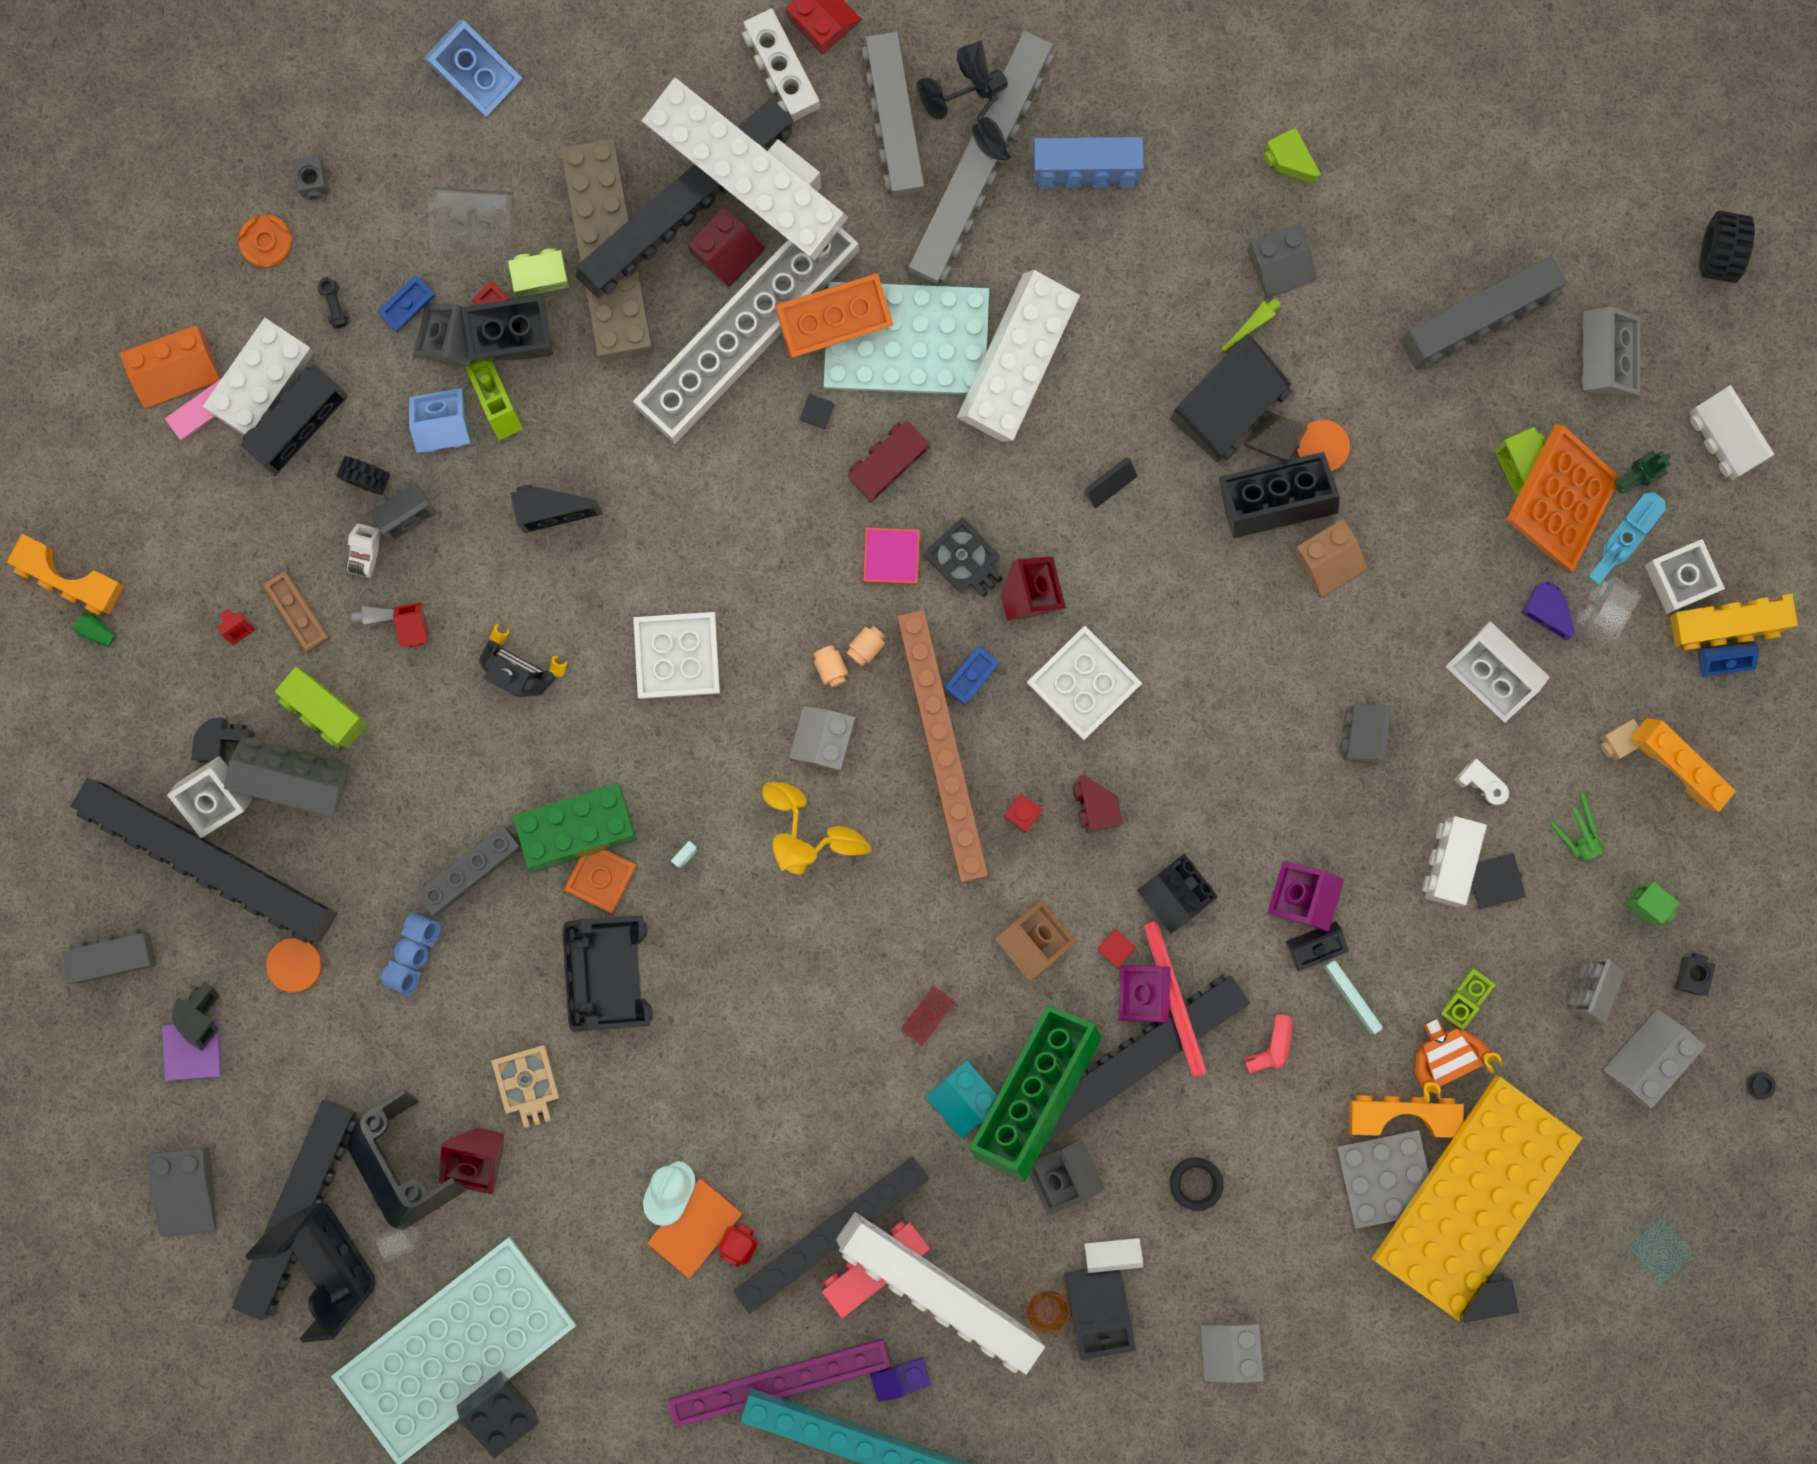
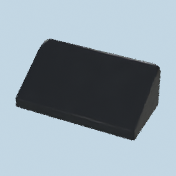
(1110, 483)
(1317, 946)

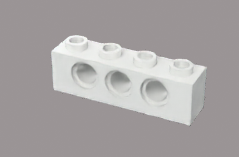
(767, 27)

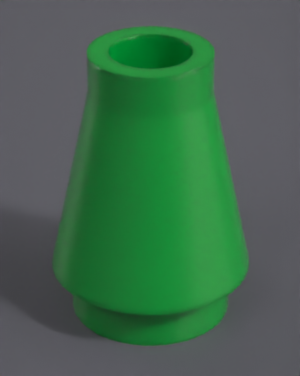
(93, 629)

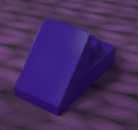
(900, 1379)

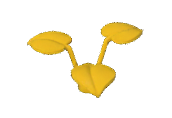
(793, 853)

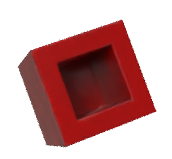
(410, 625)
(1023, 813)

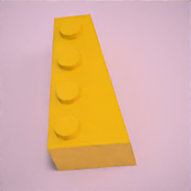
(1733, 622)

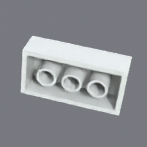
(258, 377)

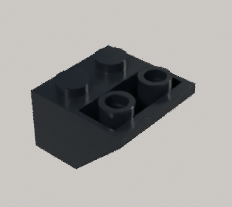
(1177, 893)

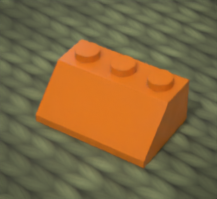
(170, 366)

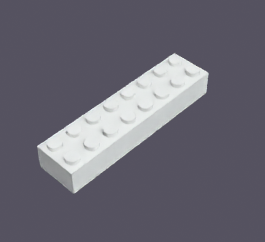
(744, 168)
(940, 1293)

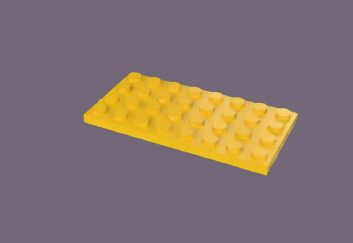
(1477, 1197)

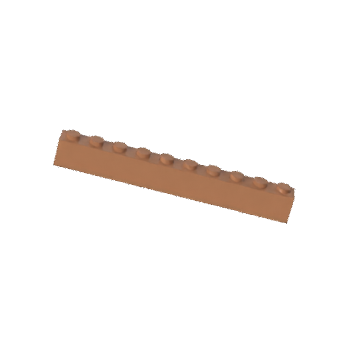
(942, 746)

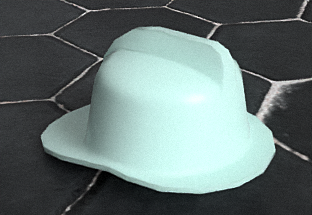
(668, 1193)

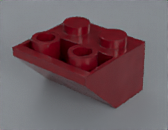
(1098, 805)

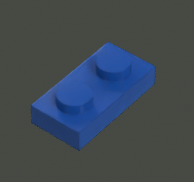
(406, 303)
(971, 675)

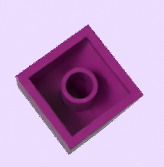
(1306, 895)

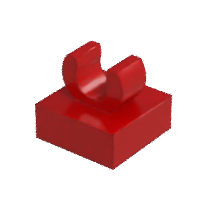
(234, 626)

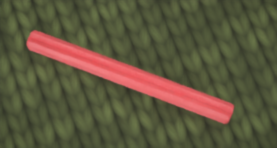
(1176, 1002)

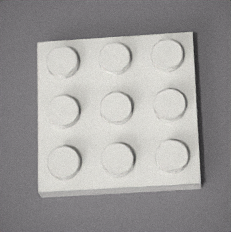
(676, 655)
(1084, 683)

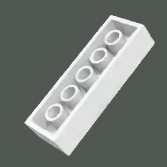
(1018, 356)

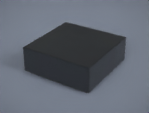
(817, 411)

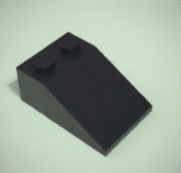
(507, 330)
(544, 508)

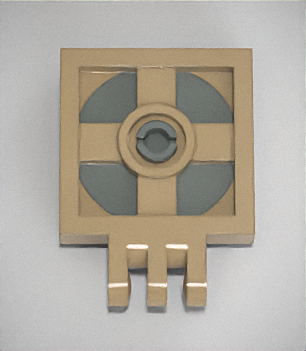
(526, 1083)

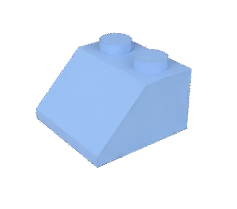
(439, 420)

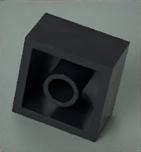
(497, 1414)

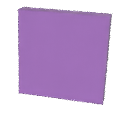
(187, 1061)

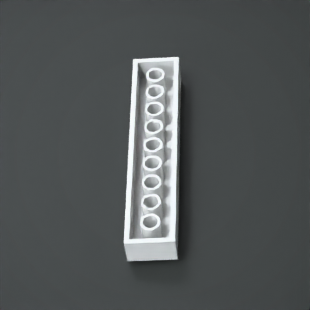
(737, 335)

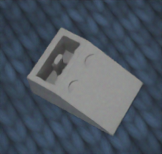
(1596, 990)

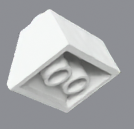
(1730, 433)
(1497, 672)

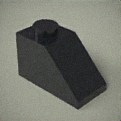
(1492, 1299)

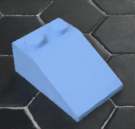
(472, 67)

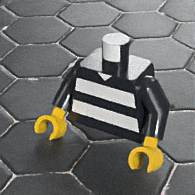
(515, 673)

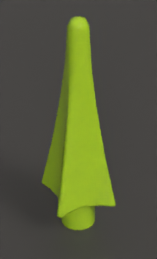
(1262, 315)

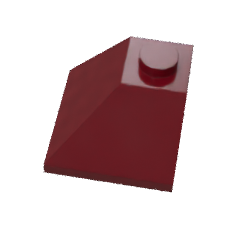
(1032, 589)
(472, 1159)

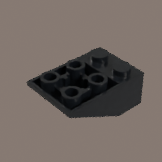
(1099, 1313)

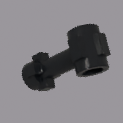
(330, 289)

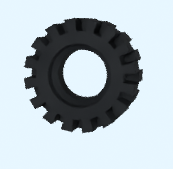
(363, 475)

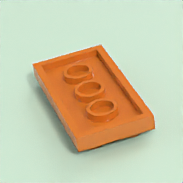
(833, 315)

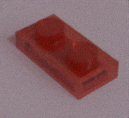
(927, 1015)

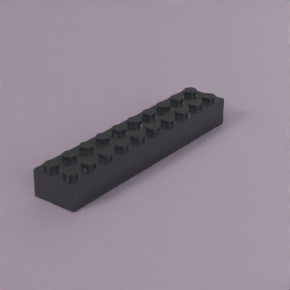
(200, 858)

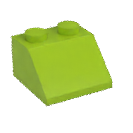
(1519, 455)

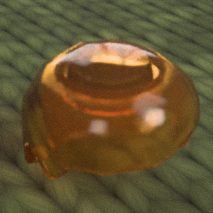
(1037, 1311)

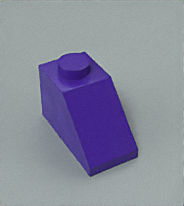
(1550, 610)

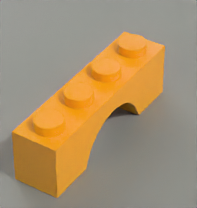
(36, 559)
(1701, 780)
(1371, 1116)

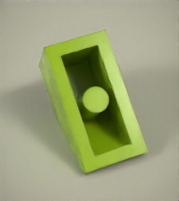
(1291, 157)

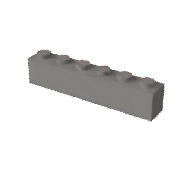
(894, 115)

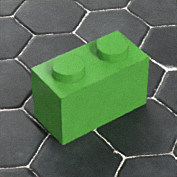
(1652, 904)

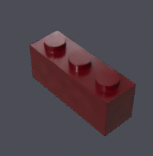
(888, 460)

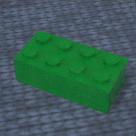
(574, 828)

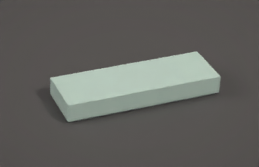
(1353, 997)

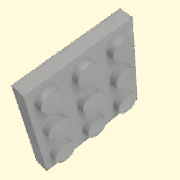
(1382, 1176)

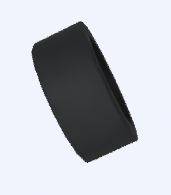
(1196, 1205)

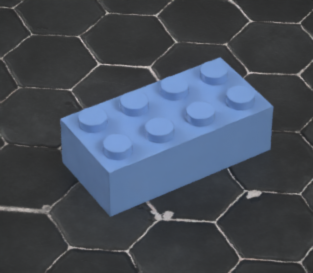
(1087, 162)

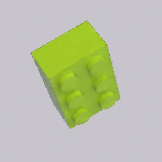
(320, 708)

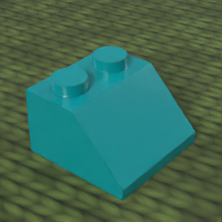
(963, 1099)

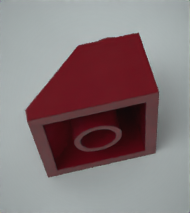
(725, 246)

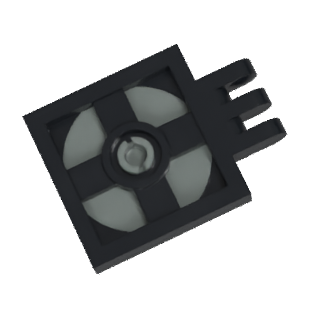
(964, 558)

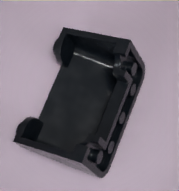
(1231, 399)
(604, 973)

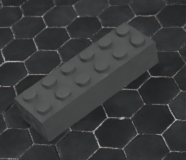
(1483, 312)

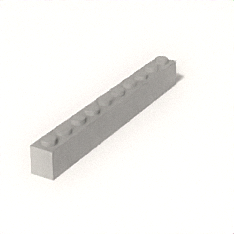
(976, 168)

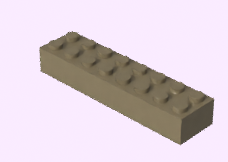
(598, 212)

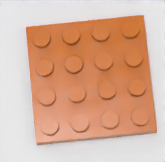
(1563, 498)

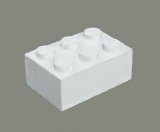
(1454, 861)

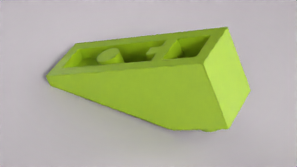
(494, 398)

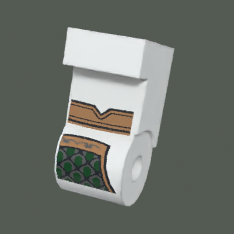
(363, 550)
(1484, 781)

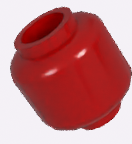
(737, 1245)

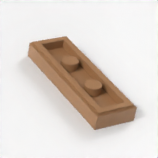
(296, 611)

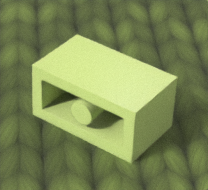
(538, 273)

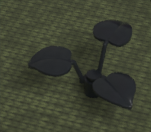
(974, 67)

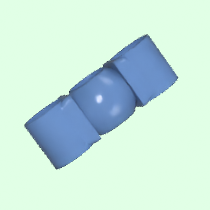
(410, 953)

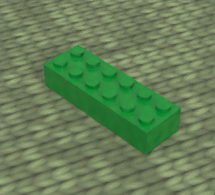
(1035, 1093)

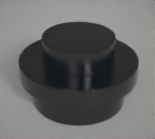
(1761, 1085)

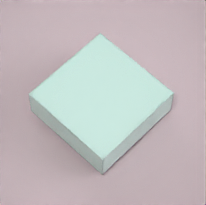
(684, 854)

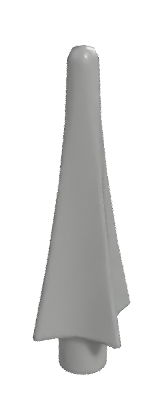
(372, 615)

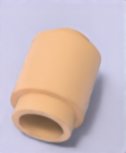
(866, 645)
(830, 666)

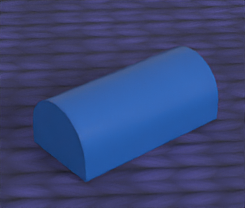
(1728, 658)

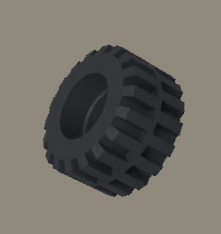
(1727, 246)

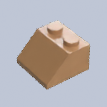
(1331, 557)
(1035, 940)

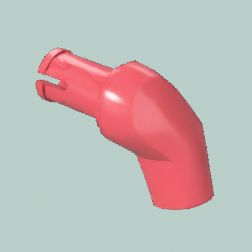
(1278, 1047)

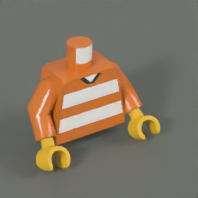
(1449, 1057)

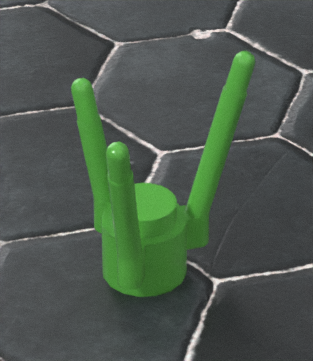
(1589, 843)

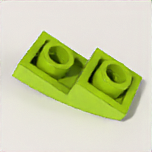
(1468, 998)

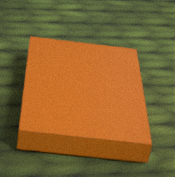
(697, 1230)

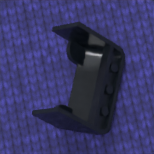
(399, 1203)
(331, 1262)

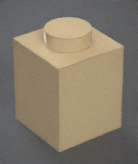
(1618, 741)

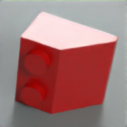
(822, 21)

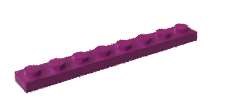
(780, 1382)

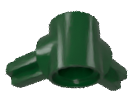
(1644, 471)

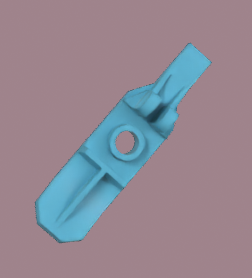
(1637, 525)

